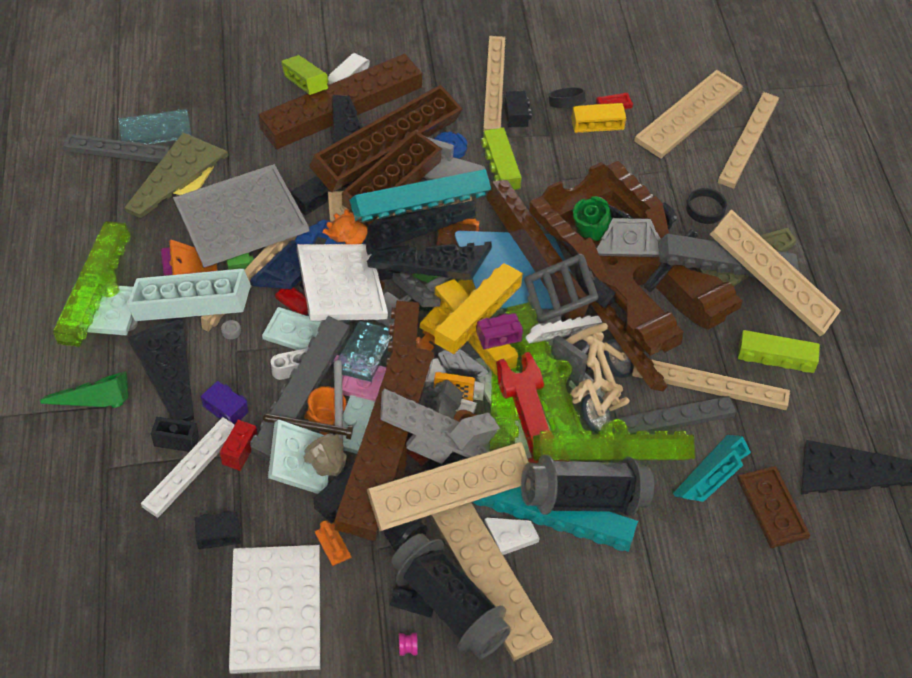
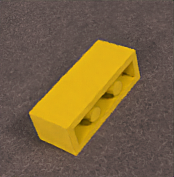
(598, 117)

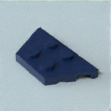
(281, 271)

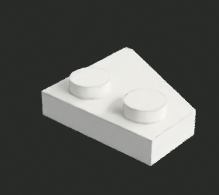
(511, 534)

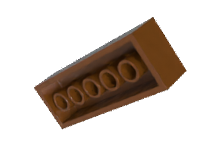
(401, 166)

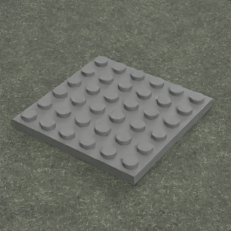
(240, 215)

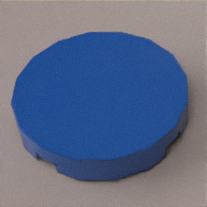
(458, 141)

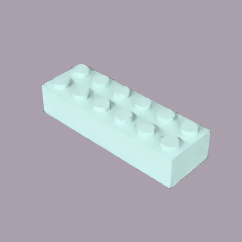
(189, 295)

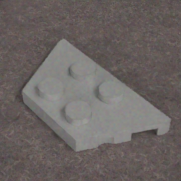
(630, 238)

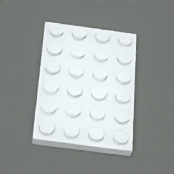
(340, 282)
(275, 609)

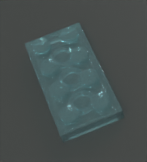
(155, 127)
(365, 351)

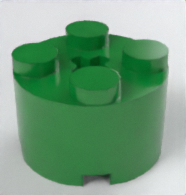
(592, 217)

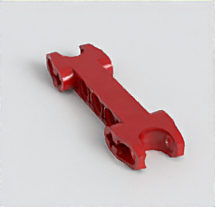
(524, 389)

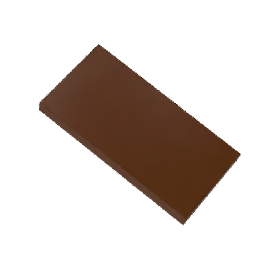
(773, 507)

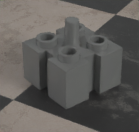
(443, 398)

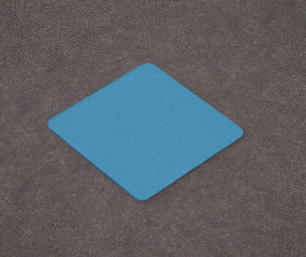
(507, 251)

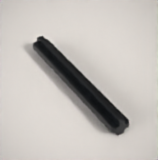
(663, 269)

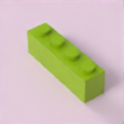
(305, 74)
(501, 157)
(778, 351)

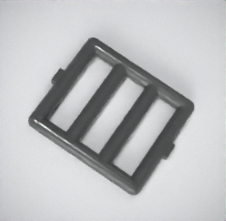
(575, 301)

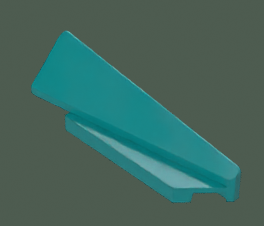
(714, 469)

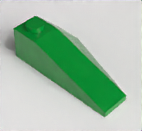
(105, 392)

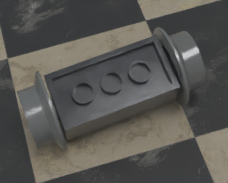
(587, 486)
(451, 595)

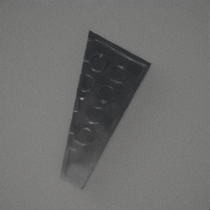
(344, 119)
(407, 226)
(438, 260)

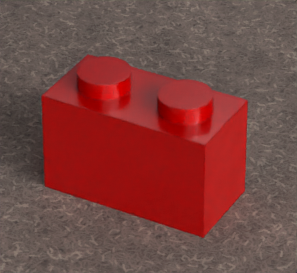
(237, 446)

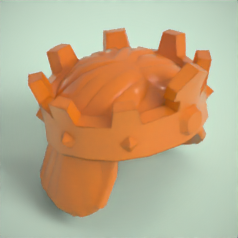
(346, 229)
(322, 406)

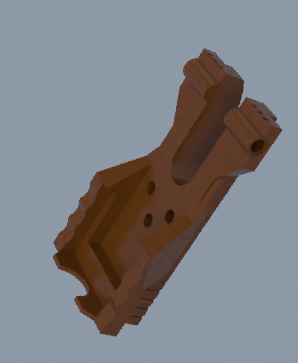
(695, 294)

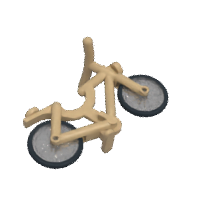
(612, 360)

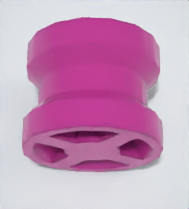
(407, 644)

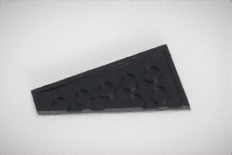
(166, 364)
(850, 469)

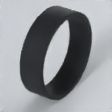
(567, 97)
(707, 192)

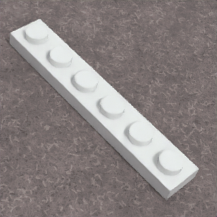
(560, 328)
(188, 469)

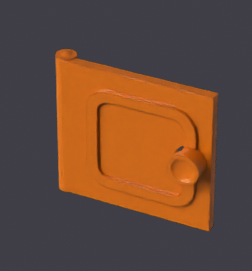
(189, 259)

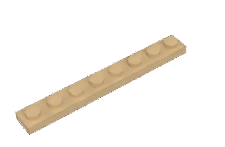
(494, 83)
(748, 140)
(255, 266)
(721, 385)

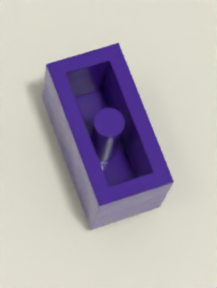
(224, 403)

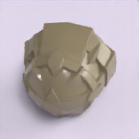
(326, 455)

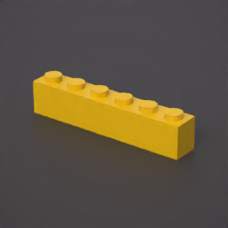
(451, 296)
(479, 305)

